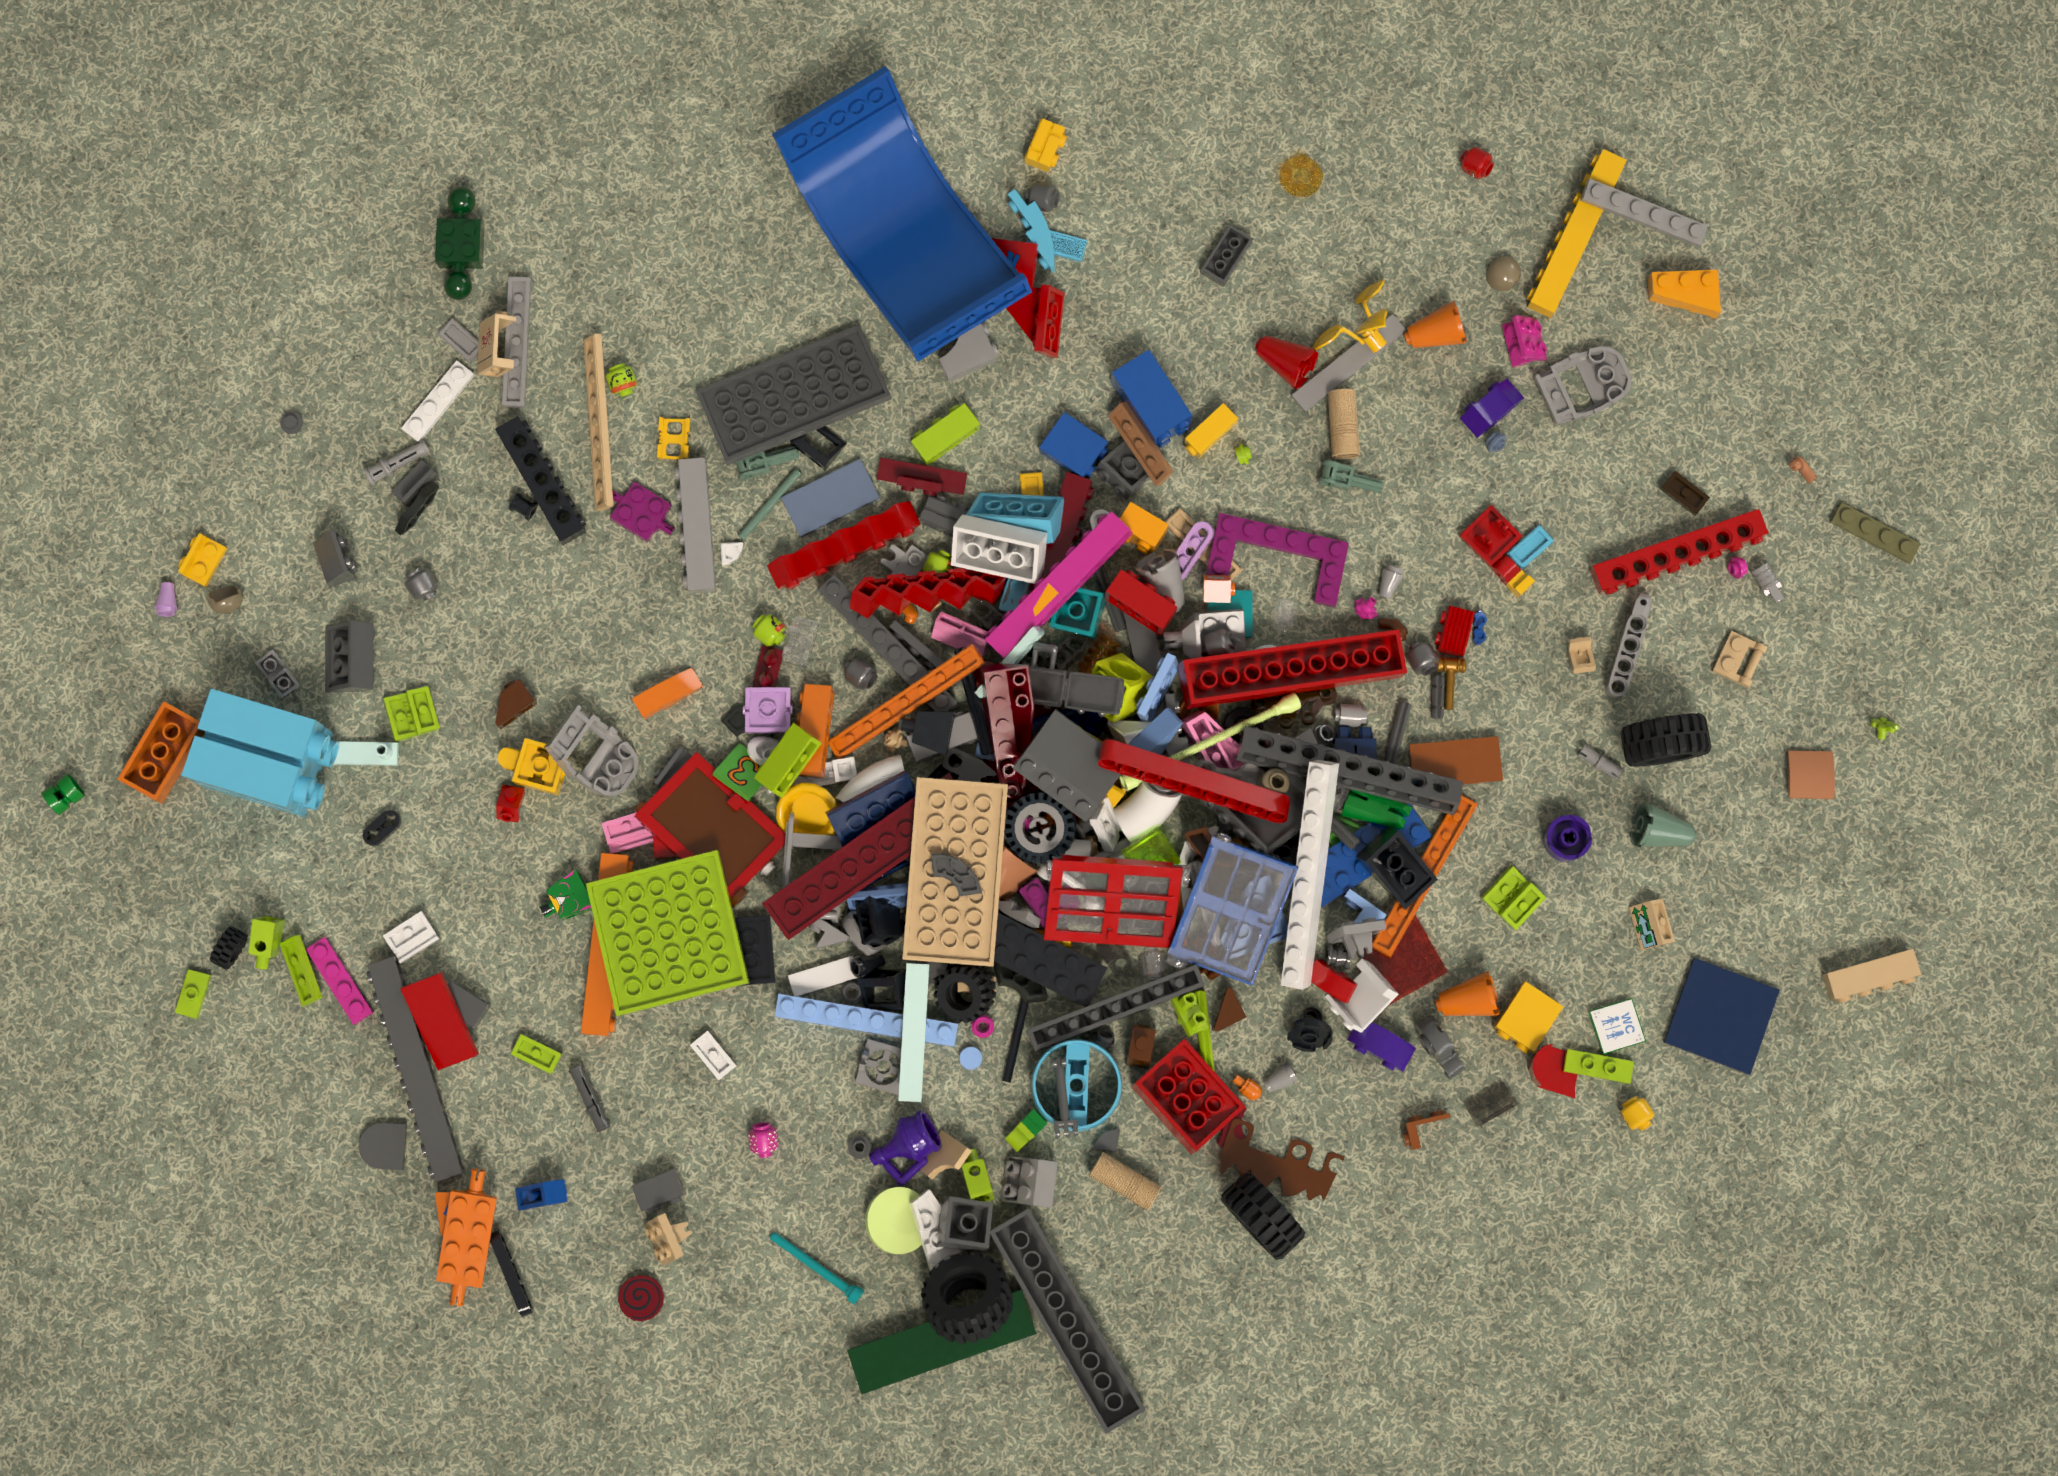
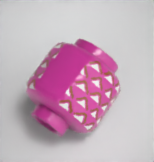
(763, 1139)

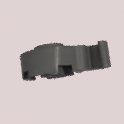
(1439, 1045)

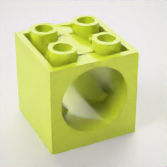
(1134, 679)

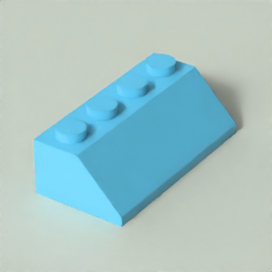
(1024, 511)

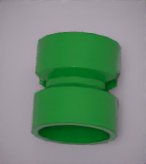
(66, 786)

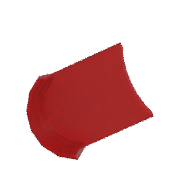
(1547, 1072)

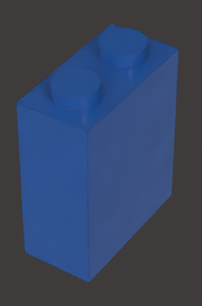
(1074, 446)

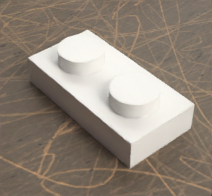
(713, 1055)

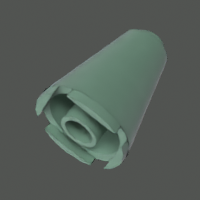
(1660, 828)

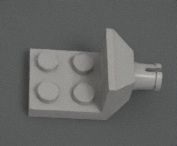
(1203, 623)

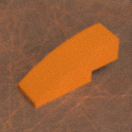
(667, 693)

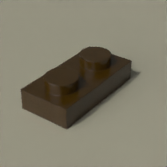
(1684, 493)

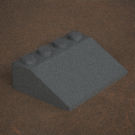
(1065, 765)

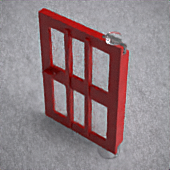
(1113, 900)

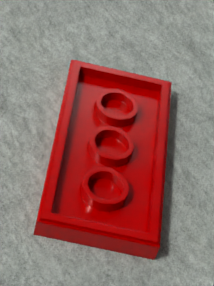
(439, 1021)

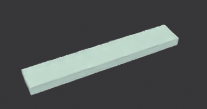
(913, 1032)

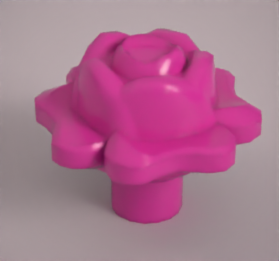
(1366, 608)

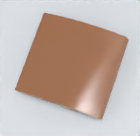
(1811, 774)
(1014, 873)

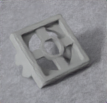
(862, 1076)

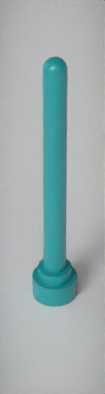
(852, 1292)

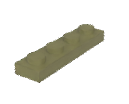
(1875, 533)

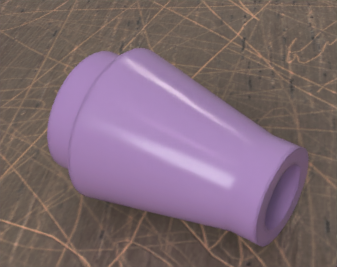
(166, 600)

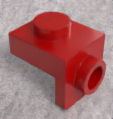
(509, 803)

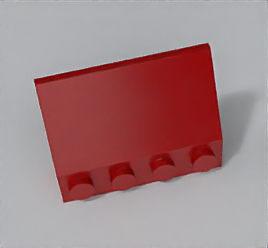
(1188, 1097)

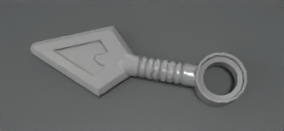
(1247, 772)

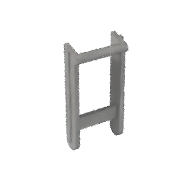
(808, 841)

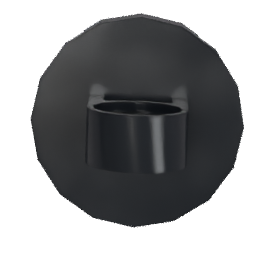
(1310, 1033)

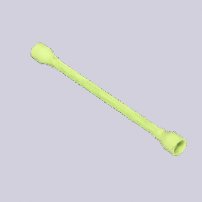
(1286, 705)

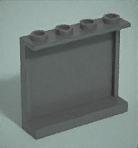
(1263, 834)

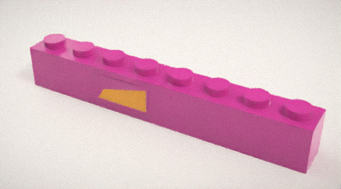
(1060, 584)

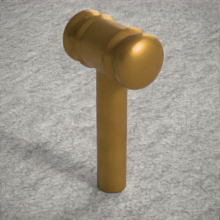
(1450, 666)

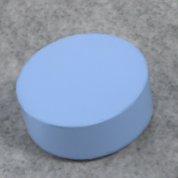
(970, 1058)

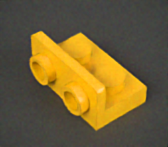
(201, 559)

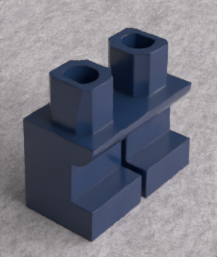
(1363, 745)

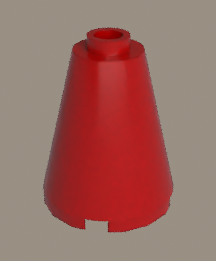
(1287, 359)

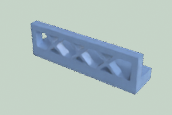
(894, 894)

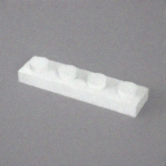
(437, 401)

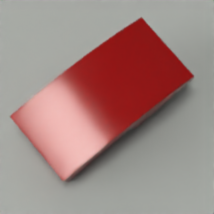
(1332, 982)

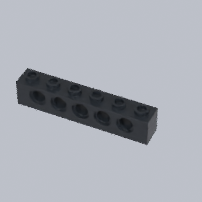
(509, 434)

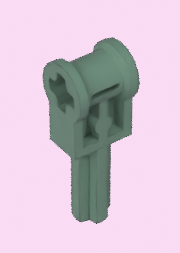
(760, 463)
(1343, 477)

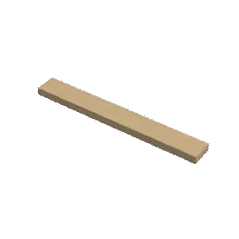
(598, 422)

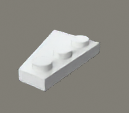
(926, 1214)

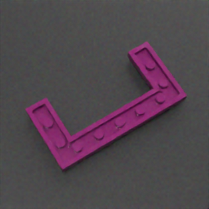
(1328, 550)

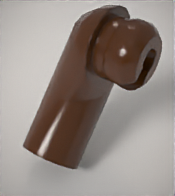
(1393, 624)

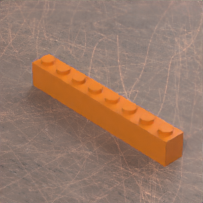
(598, 1001)

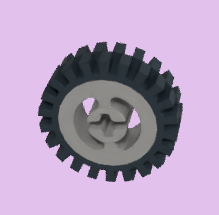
(1033, 805)

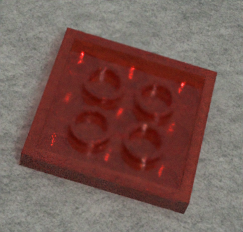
(1412, 962)

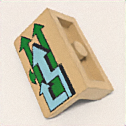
(1651, 924)

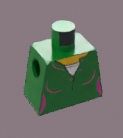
(567, 897)

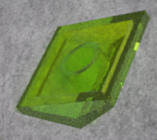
(1151, 847)

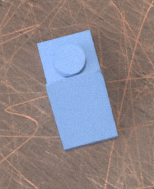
(1366, 909)

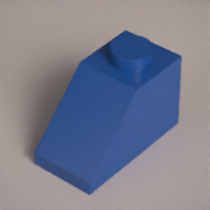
(541, 1194)

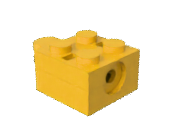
(533, 767)

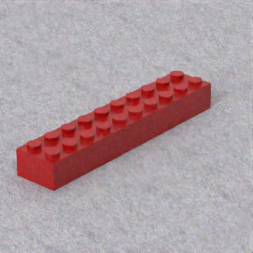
(1292, 669)

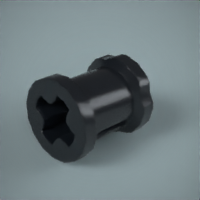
(523, 506)

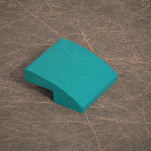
(1241, 600)

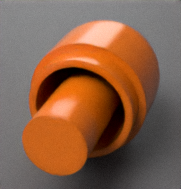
(1248, 1087)

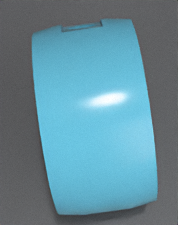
(1077, 1068)

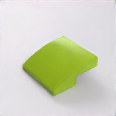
(411, 713)
(1513, 897)

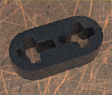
(385, 832)

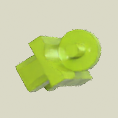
(1189, 1014)

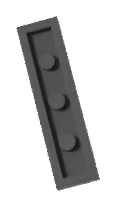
(917, 648)

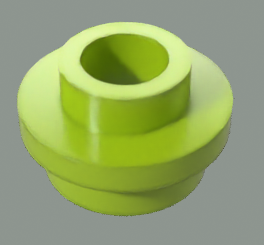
(1243, 454)

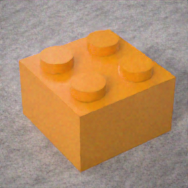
(1146, 528)

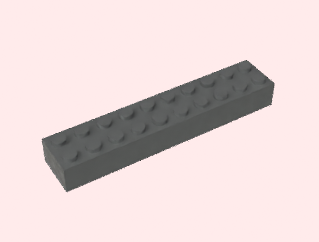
(1067, 1321)

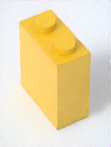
(1527, 1018)

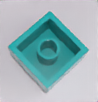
(1080, 613)

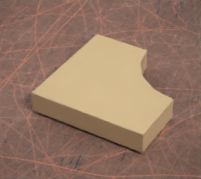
(949, 1156)

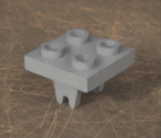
(1357, 936)

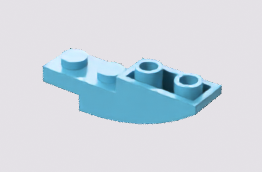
(1039, 232)

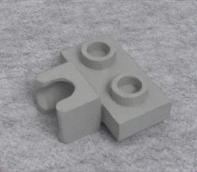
(906, 563)

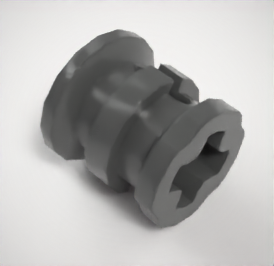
(1337, 956)

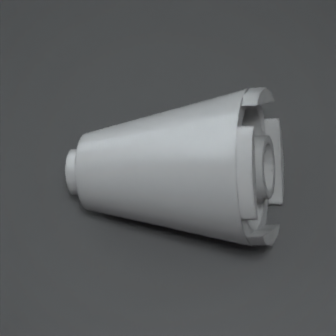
(1164, 574)

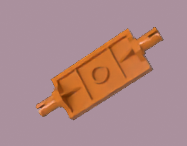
(466, 1237)

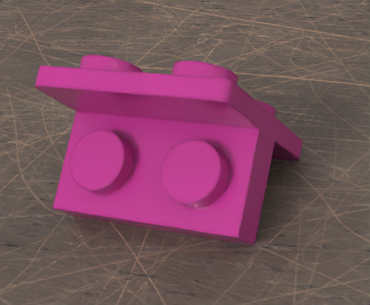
(1524, 340)

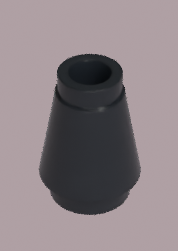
(865, 965)

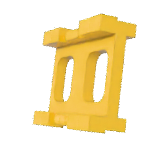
(666, 438)

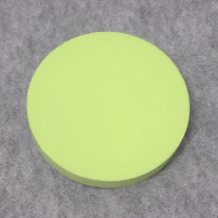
(891, 1221)

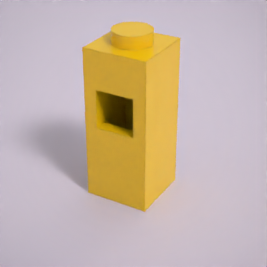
(1210, 431)

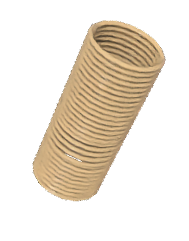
(1343, 411)
(1118, 1177)

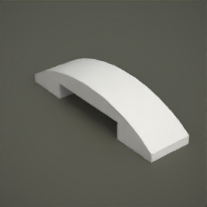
(835, 772)

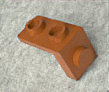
(1411, 1136)

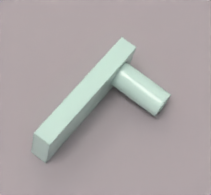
(367, 753)

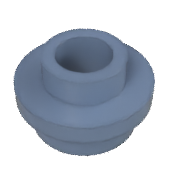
(1496, 442)

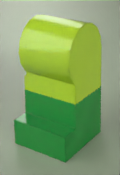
(1026, 1130)

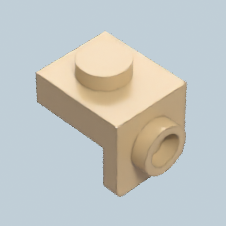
(1581, 655)

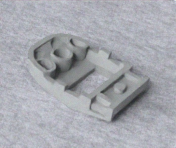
(1602, 374)
(610, 766)

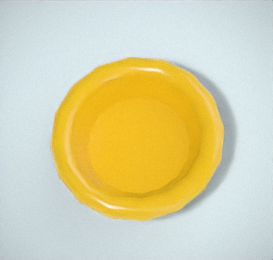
(809, 807)

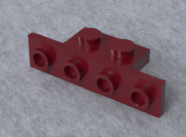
(922, 477)

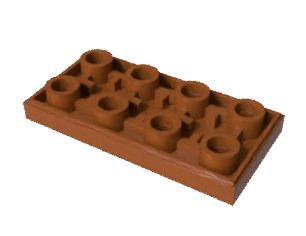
(1464, 759)

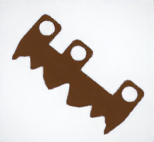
(1293, 1173)

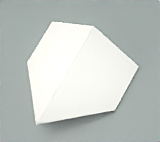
(1126, 730)

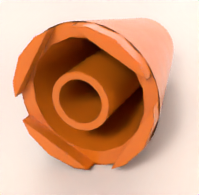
(1437, 329)
(1470, 998)

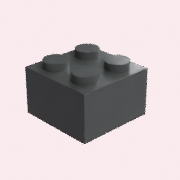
(965, 1224)

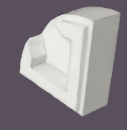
(730, 552)

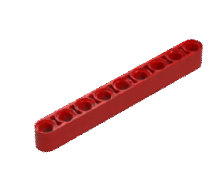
(1194, 781)

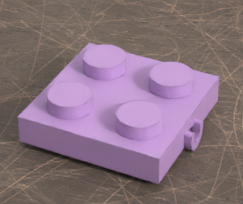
(767, 709)

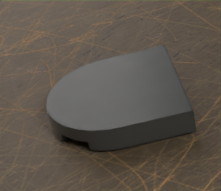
(384, 1146)

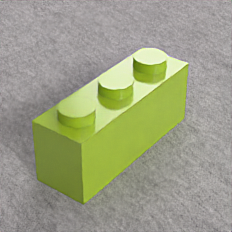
(945, 434)
(787, 760)

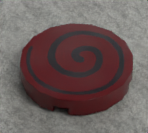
(641, 1298)

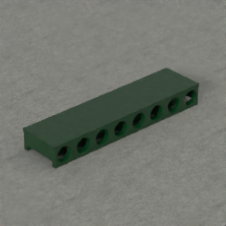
(923, 1350)

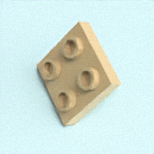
(666, 1238)

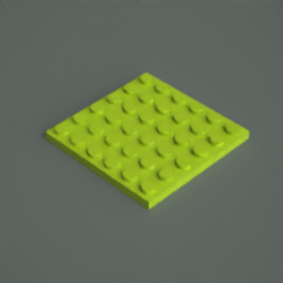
(667, 933)

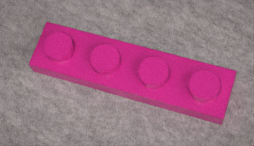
(339, 981)

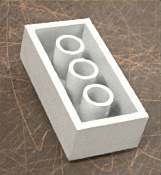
(998, 549)

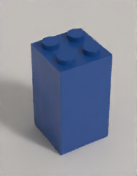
(1152, 398)

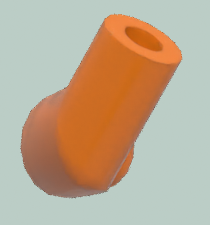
(910, 614)

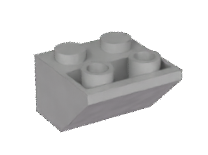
(1029, 1181)

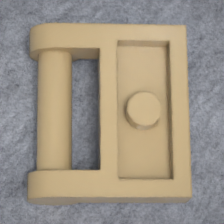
(1732, 657)

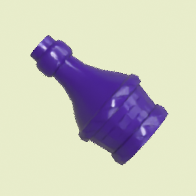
(912, 1139)

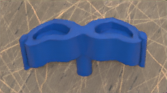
(1478, 634)

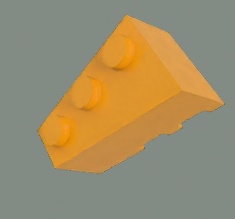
(1687, 290)

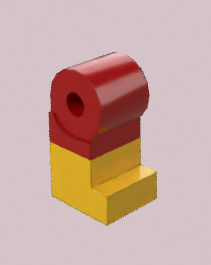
(1512, 576)

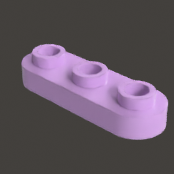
(1199, 544)

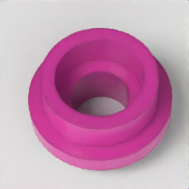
(1737, 567)
(990, 1026)

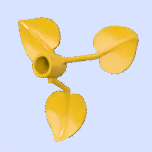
(1368, 329)

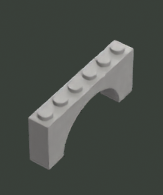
(969, 354)

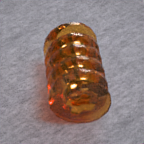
(1102, 650)

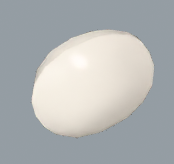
(760, 748)

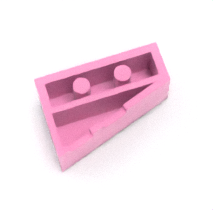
(1201, 726)

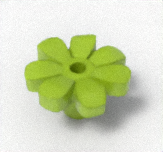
(1883, 726)

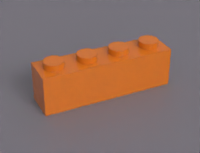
(816, 720)

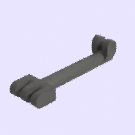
(1065, 1122)

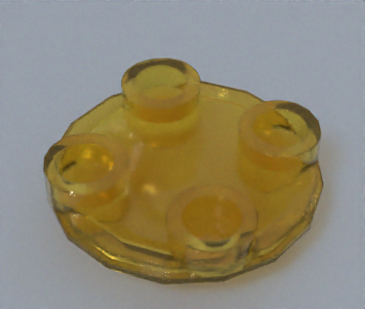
(1301, 176)

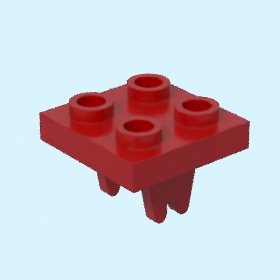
(1490, 536)

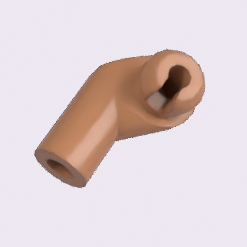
(1799, 464)

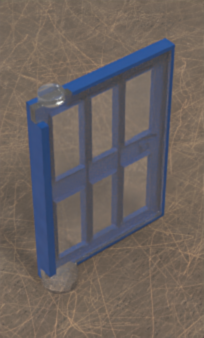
(1231, 910)

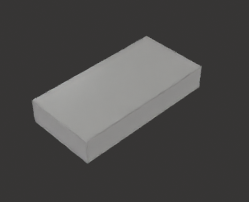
(460, 340)

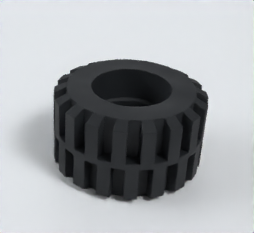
(951, 1001)

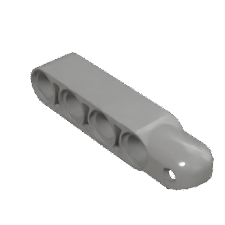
(1639, 613)

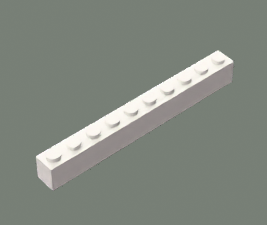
(1310, 875)

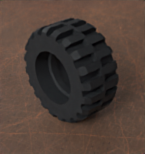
(1665, 740)
(1263, 1216)
(971, 1321)

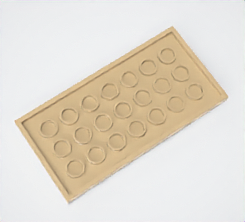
(968, 824)

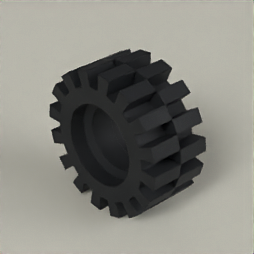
(228, 948)

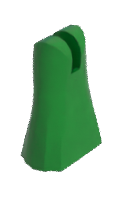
(1376, 809)

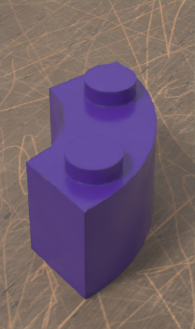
(1491, 408)
(1382, 1045)

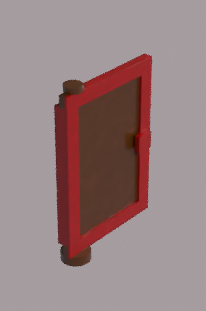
(703, 815)

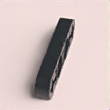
(510, 1273)

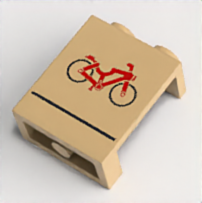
(488, 362)

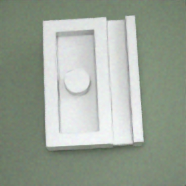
(1105, 825)
(411, 937)

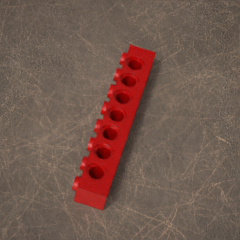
(1751, 522)

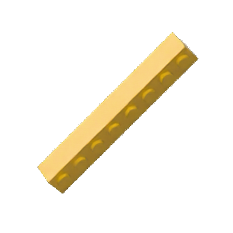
(1573, 239)

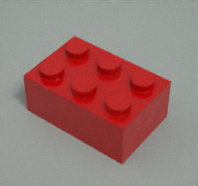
(1141, 602)

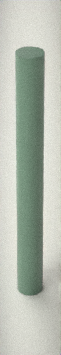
(769, 504)

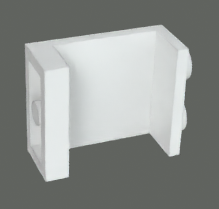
(1368, 1000)

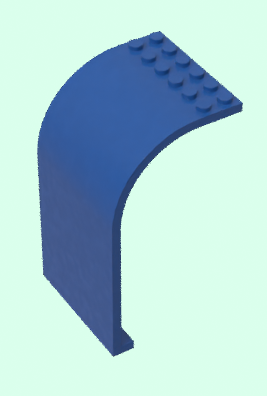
(896, 217)

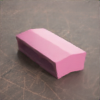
(959, 633)

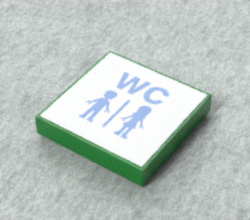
(1617, 1026)

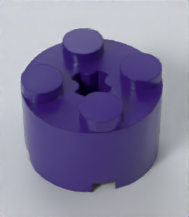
(1580, 838)

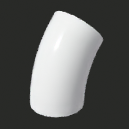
(871, 777)
(1145, 809)

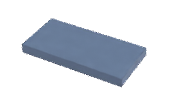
(830, 498)

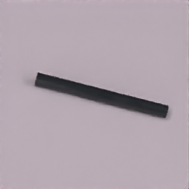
(1015, 1041)

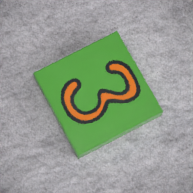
(738, 773)

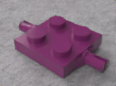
(641, 512)

